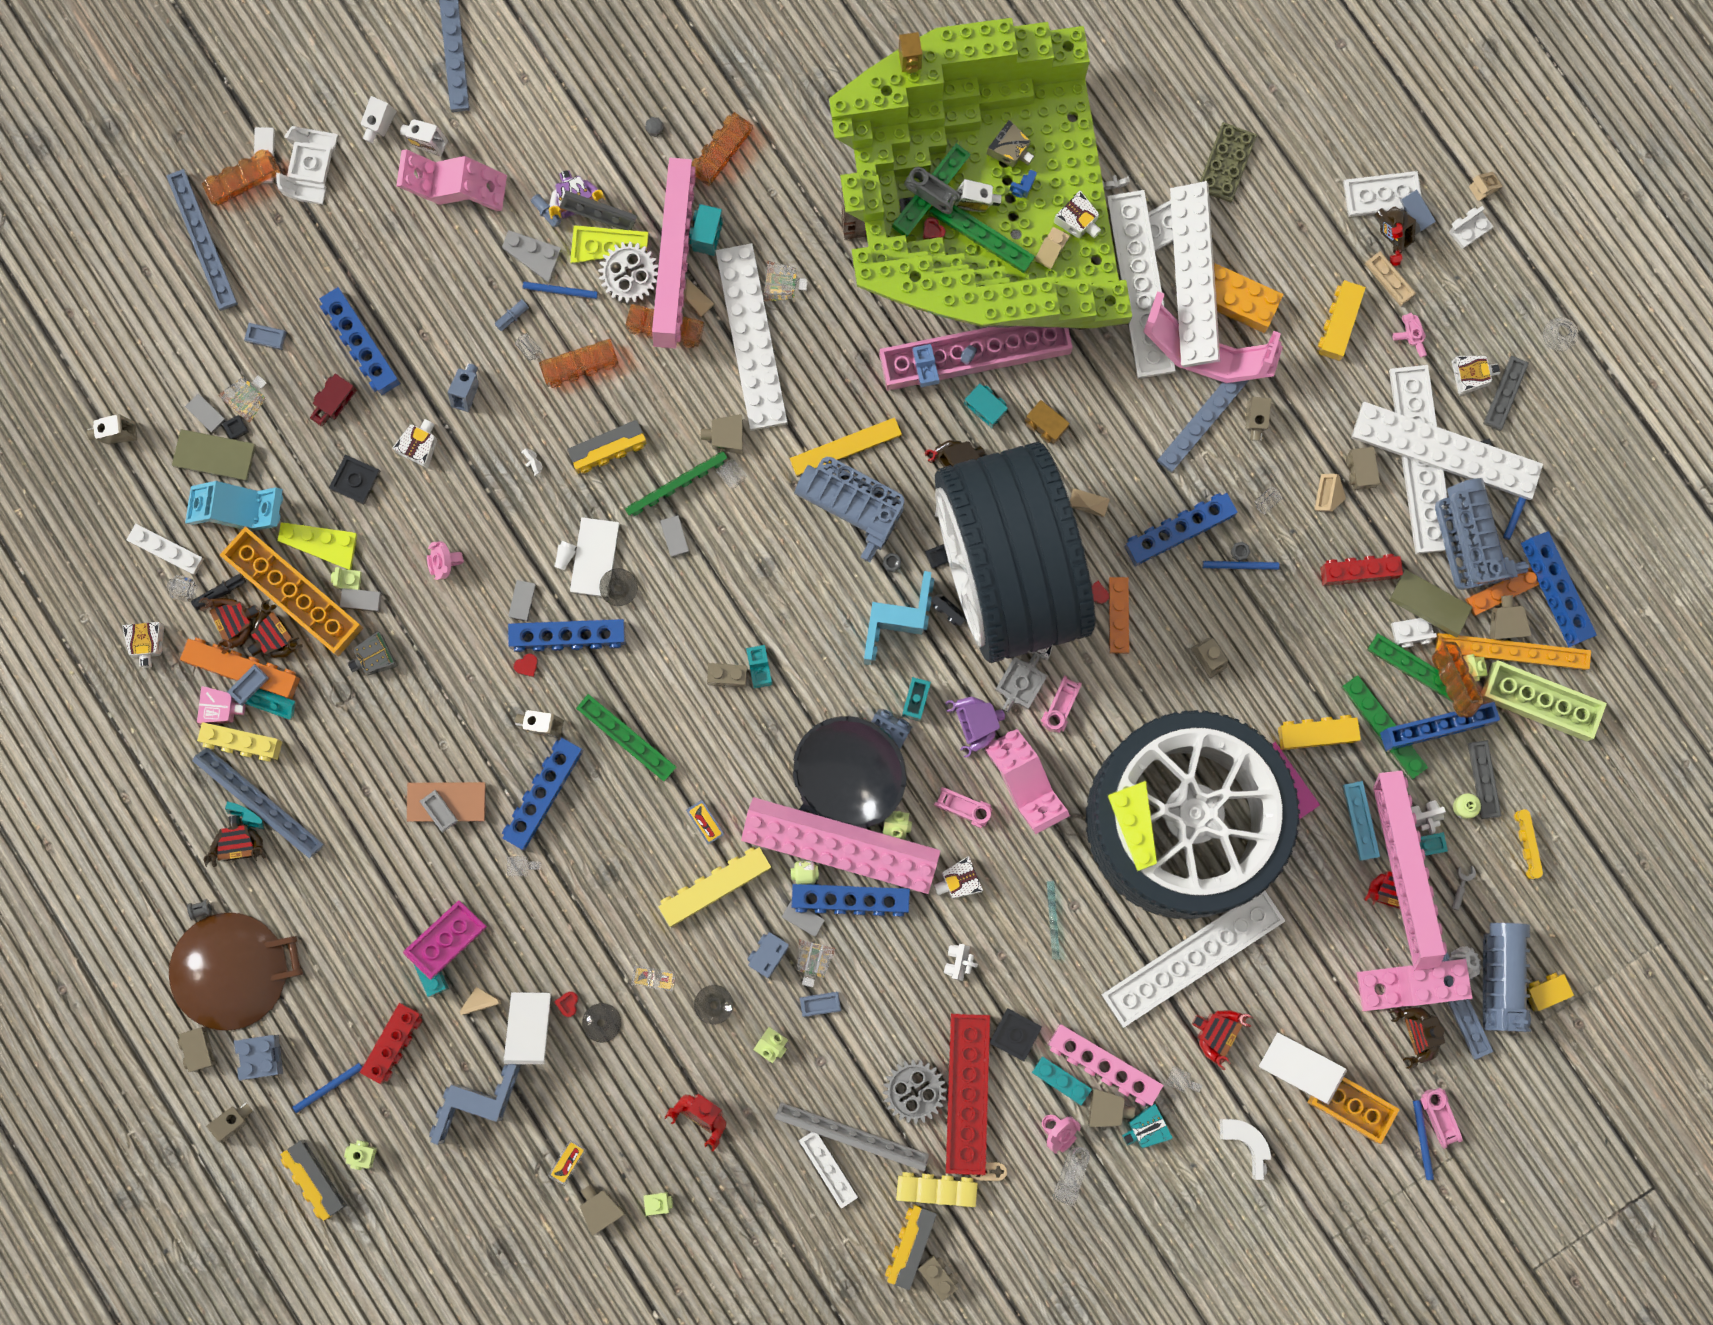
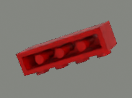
(1361, 570)
(391, 1043)

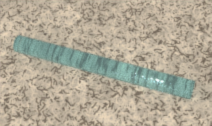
(1053, 920)

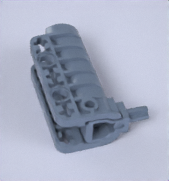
(852, 502)
(1475, 537)
(1506, 978)

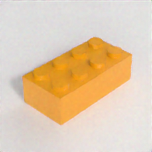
(1245, 299)
(1359, 1110)

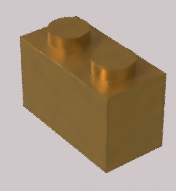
(910, 52)
(1046, 422)

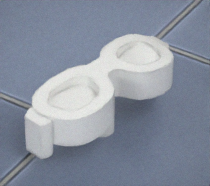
(1116, 184)
(536, 464)

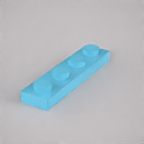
(1361, 821)

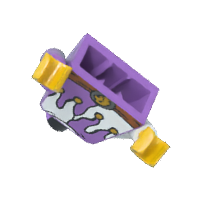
(574, 185)

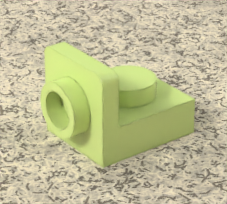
(346, 579)
(657, 1203)

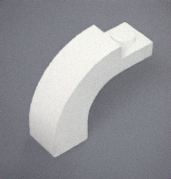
(1242, 1131)

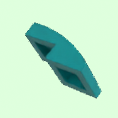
(759, 666)
(249, 818)

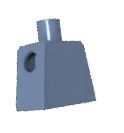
(463, 388)

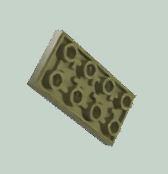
(1228, 161)
(213, 455)
(1430, 603)

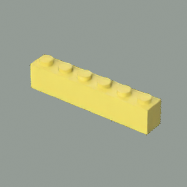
(714, 887)

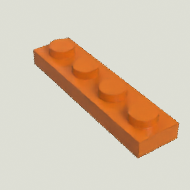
(1492, 596)
(1118, 615)

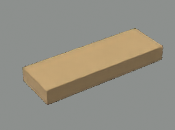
(1390, 278)

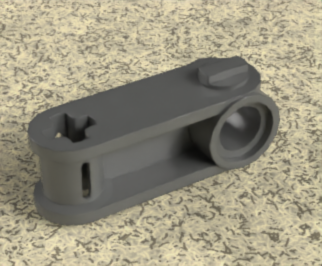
(932, 190)

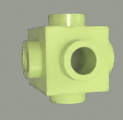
(1476, 666)
(897, 825)
(771, 1045)
(367, 1155)

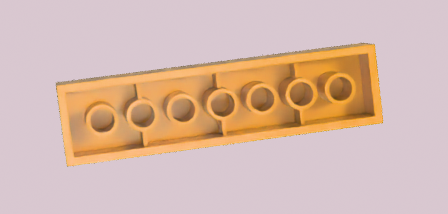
(291, 591)

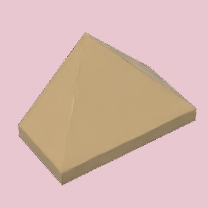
(696, 299)
(1329, 493)
(1089, 502)
(478, 1001)

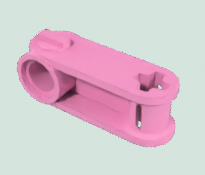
(1061, 705)
(963, 807)
(1441, 1117)

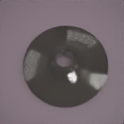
(623, 579)
(704, 999)
(609, 1015)

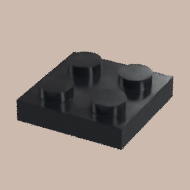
(354, 479)
(944, 605)
(1015, 1034)

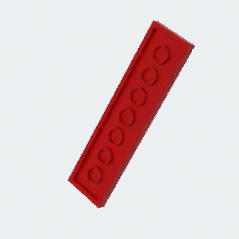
(967, 1094)

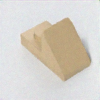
(1485, 185)
(1051, 247)

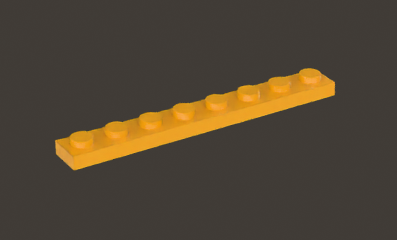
(1520, 651)

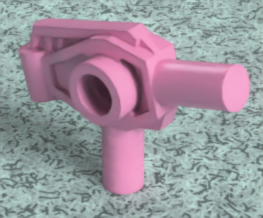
(1414, 333)

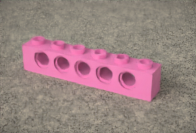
(1150, 1086)

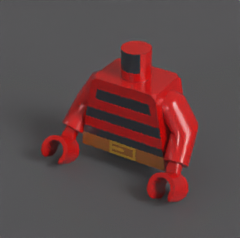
(1383, 890)
(1219, 1033)
(702, 1113)

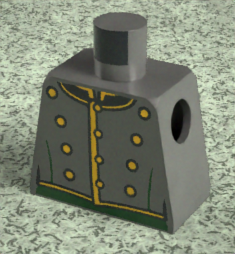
(373, 656)

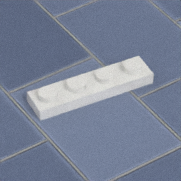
(165, 549)
(828, 1169)

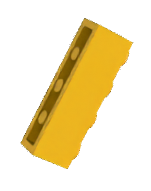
(1341, 320)
(1319, 733)

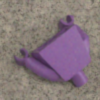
(977, 721)

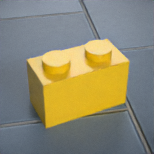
(1548, 992)

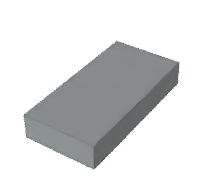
(205, 413)
(674, 536)
(360, 599)
(522, 600)
(439, 811)
(806, 921)

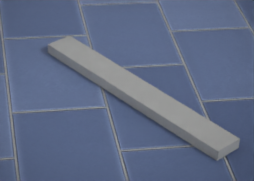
(852, 1136)

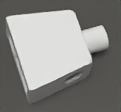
(377, 118)

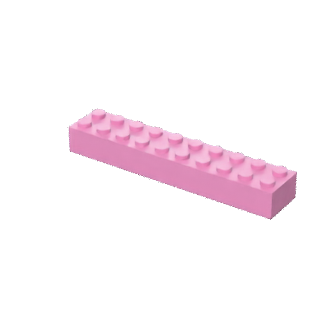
(673, 253)
(994, 347)
(840, 845)
(1409, 870)

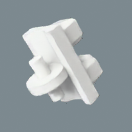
(1429, 819)
(963, 962)

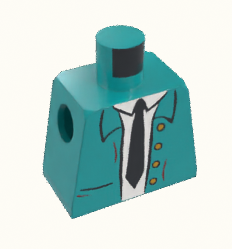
(1147, 1128)

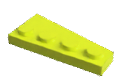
(594, 242)
(327, 544)
(1134, 819)

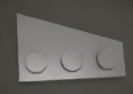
(534, 254)

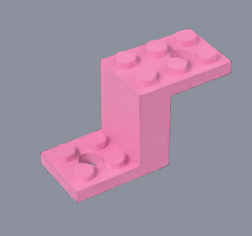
(451, 180)
(1026, 781)
(1414, 987)

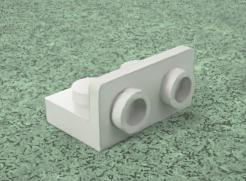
(1471, 227)
(1412, 631)

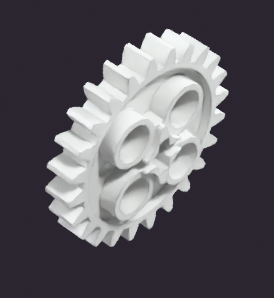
(636, 287)

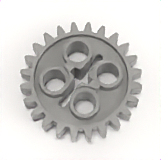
(924, 1107)

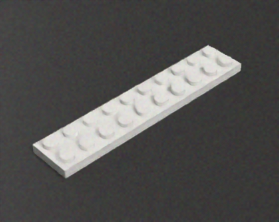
(1140, 270)
(1195, 274)
(751, 337)
(1446, 450)
(1423, 482)
(1192, 958)

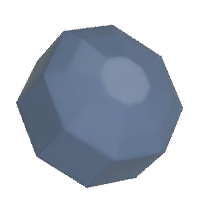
(968, 354)

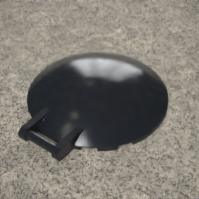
(849, 771)

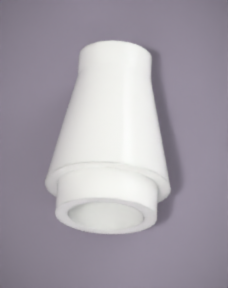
(564, 554)

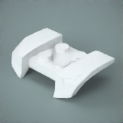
(307, 165)

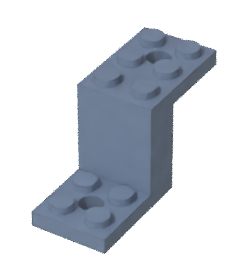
(474, 1102)

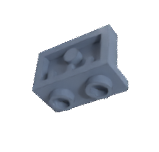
(895, 727)

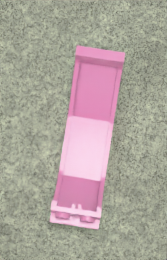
(1234, 363)

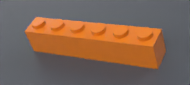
(234, 666)

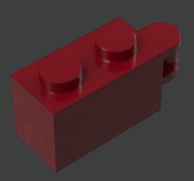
(332, 399)

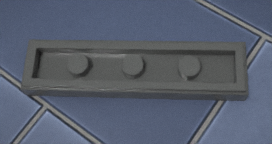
(597, 211)
(1505, 393)
(1484, 779)

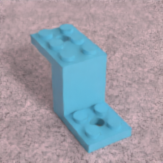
(234, 506)
(898, 618)

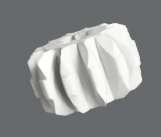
(1471, 958)

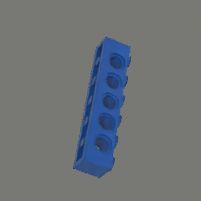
(336, 300)
(1139, 555)
(1558, 589)
(517, 632)
(1438, 727)
(522, 839)
(900, 896)

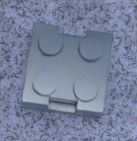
(768, 954)
(259, 1057)

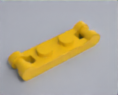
(1530, 850)

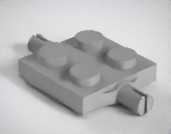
(1021, 682)

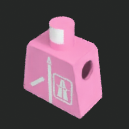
(217, 707)

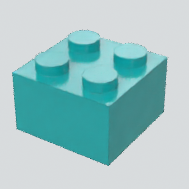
(706, 229)

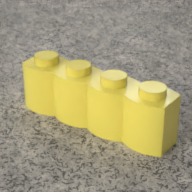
(936, 1191)

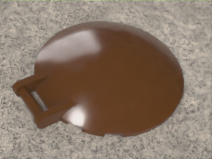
(230, 970)

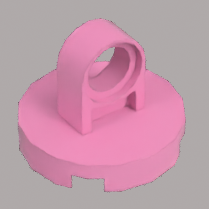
(441, 560)
(1063, 1133)

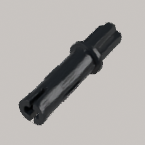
(220, 590)

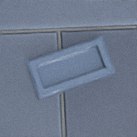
(1417, 209)
(265, 336)
(248, 684)
(820, 1004)

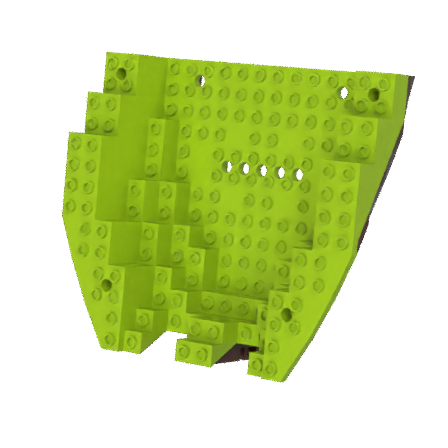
(965, 95)

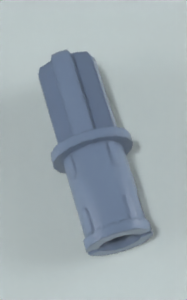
(543, 208)
(511, 315)

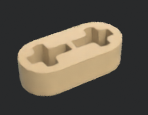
(992, 1176)

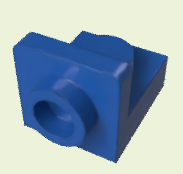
(1025, 185)

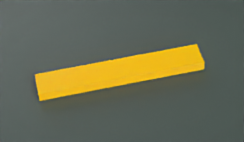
(847, 445)

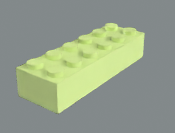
(1543, 701)

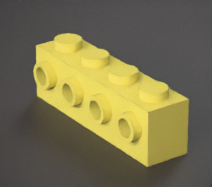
(243, 742)

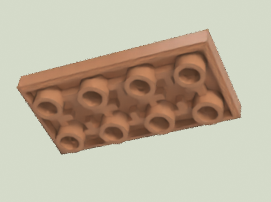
(463, 799)

